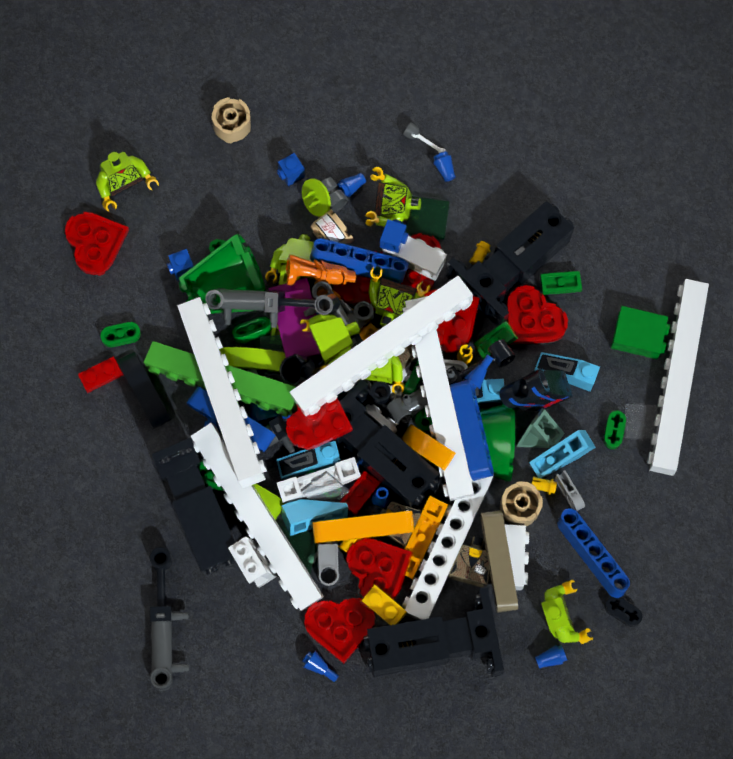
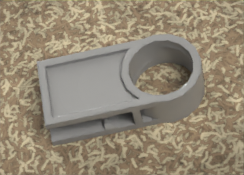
(569, 491)
(327, 557)

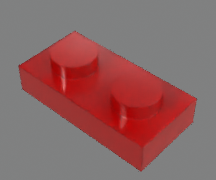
(100, 374)
(360, 492)

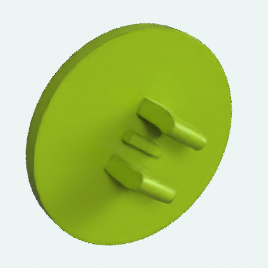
(316, 197)

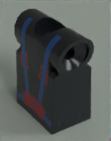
(537, 390)

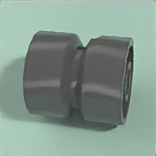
(337, 197)

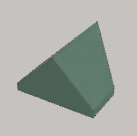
(542, 432)

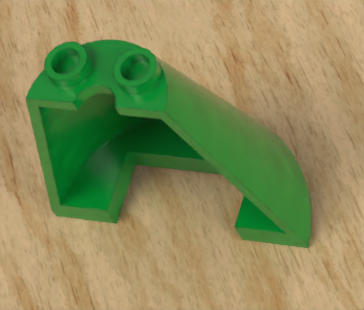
(226, 267)
(500, 437)

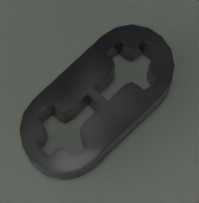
(620, 615)

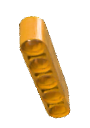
(363, 527)

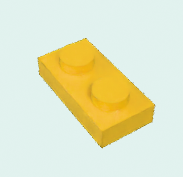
(384, 606)

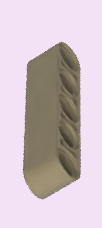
(499, 561)

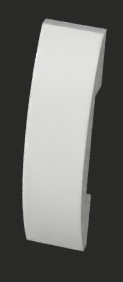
(343, 471)

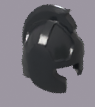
(297, 369)

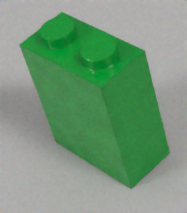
(640, 332)

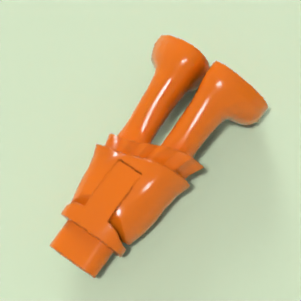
(320, 271)

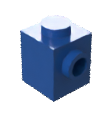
(290, 169)
(393, 236)
(179, 263)

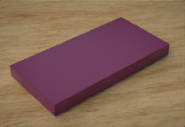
(293, 338)

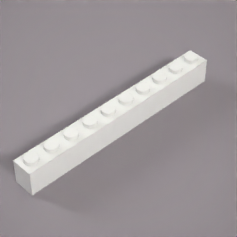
(381, 346)
(679, 377)
(221, 392)
(442, 411)
(258, 519)

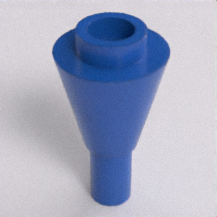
(478, 374)
(316, 664)

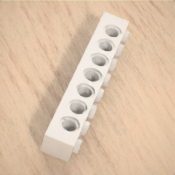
(421, 611)

